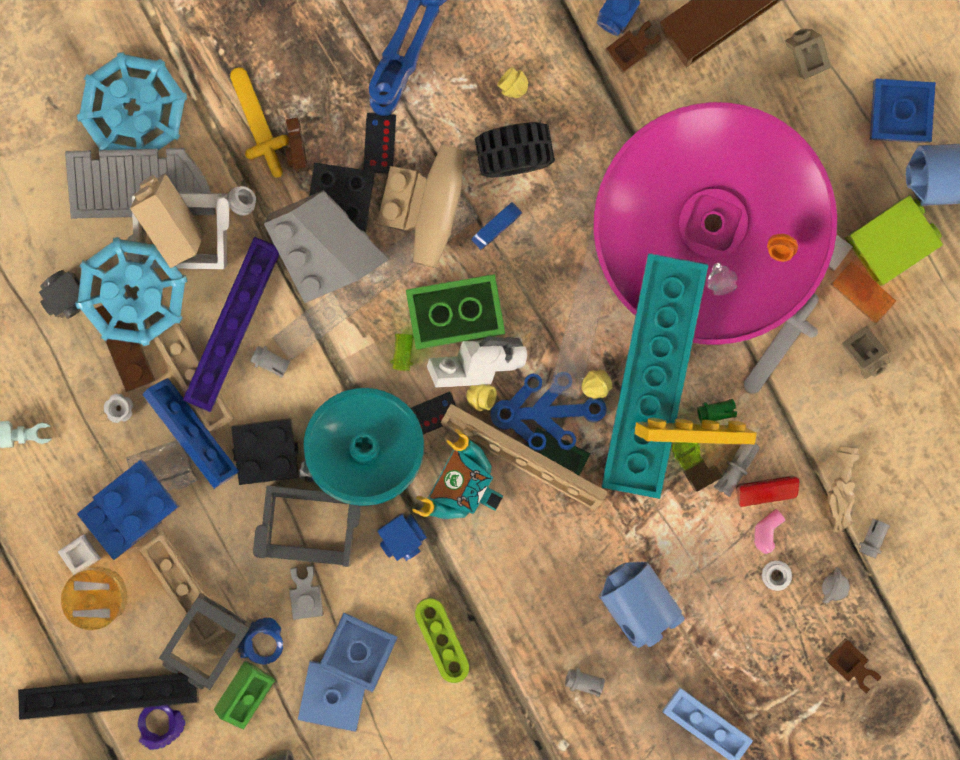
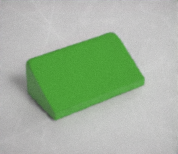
(243, 695)

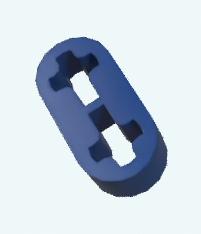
(496, 226)

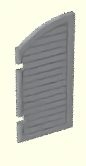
(107, 184)

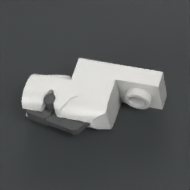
(478, 362)

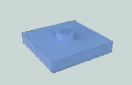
(358, 652)
(330, 700)

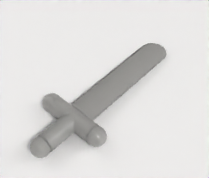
(781, 345)

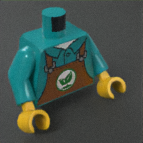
(461, 483)

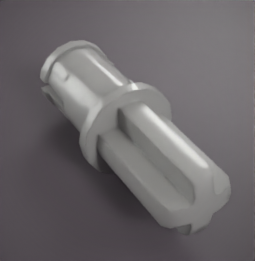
(737, 468)

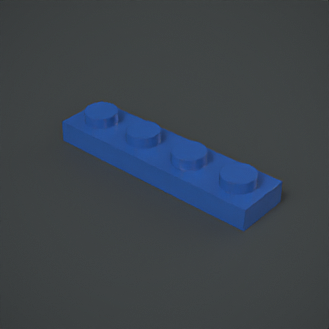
(190, 433)

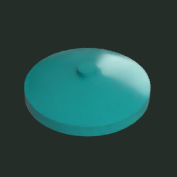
(363, 446)

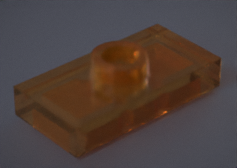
(863, 292)

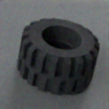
(514, 149)

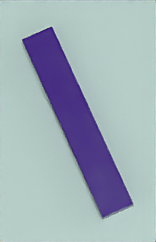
(232, 324)

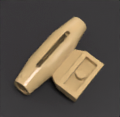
(425, 203)

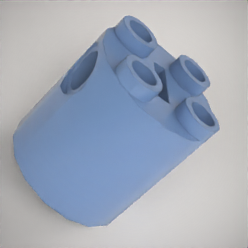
(935, 174)
(640, 603)

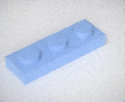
(707, 725)

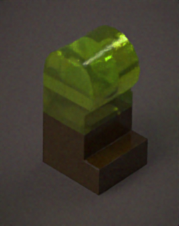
(693, 465)

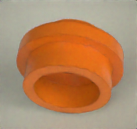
(782, 247)

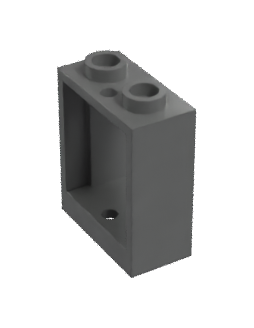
(219, 615)

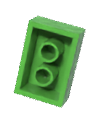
(455, 312)

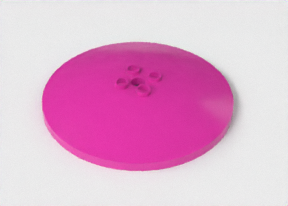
(728, 165)

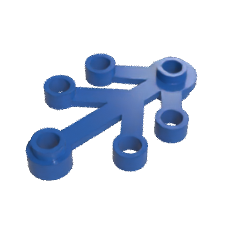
(542, 414)

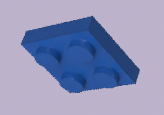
(902, 111)

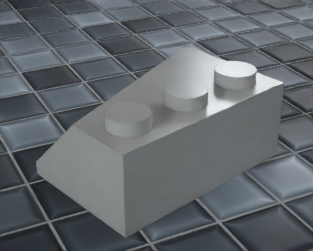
(321, 245)

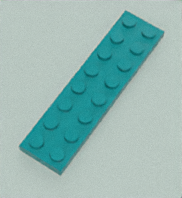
(654, 372)

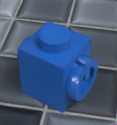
(616, 15)
(402, 537)

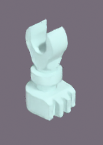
(9, 435)

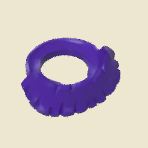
(152, 740)

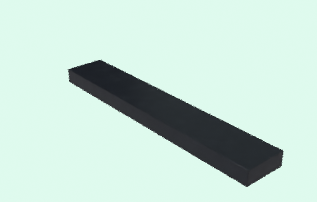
(106, 696)

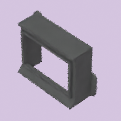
(263, 533)

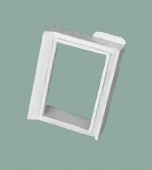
(199, 261)

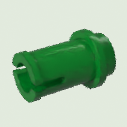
(717, 411)

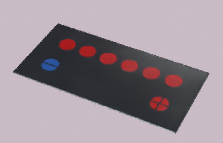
(379, 142)
(432, 412)

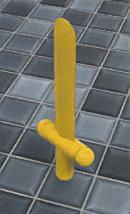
(265, 142)

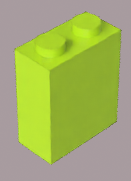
(894, 240)

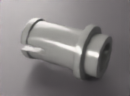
(269, 361)
(874, 538)
(584, 682)

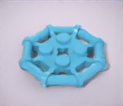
(121, 93)
(127, 308)

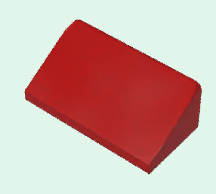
(767, 491)

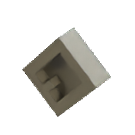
(808, 52)
(867, 353)

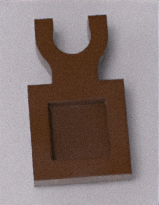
(630, 49)
(296, 153)
(850, 663)

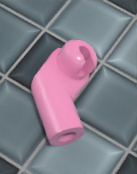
(765, 529)

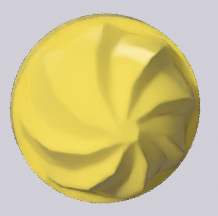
(513, 83)
(597, 384)
(481, 397)

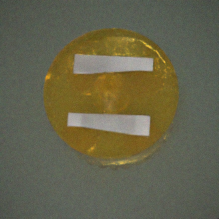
(94, 598)

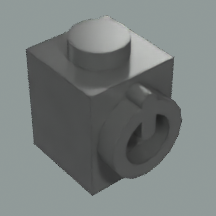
(60, 294)

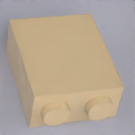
(167, 219)

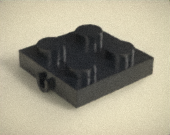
(265, 451)

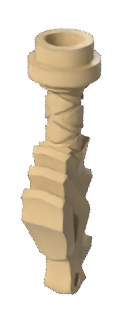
(842, 497)

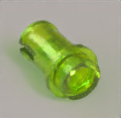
(402, 352)

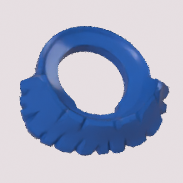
(267, 626)

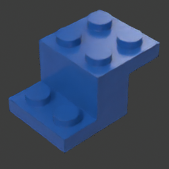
(127, 509)

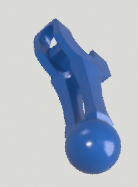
(394, 69)

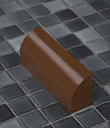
(707, 23)

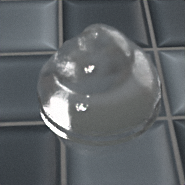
(722, 280)

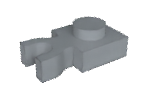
(305, 599)

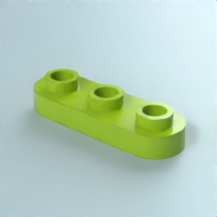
(442, 653)

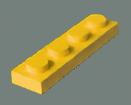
(686, 431)

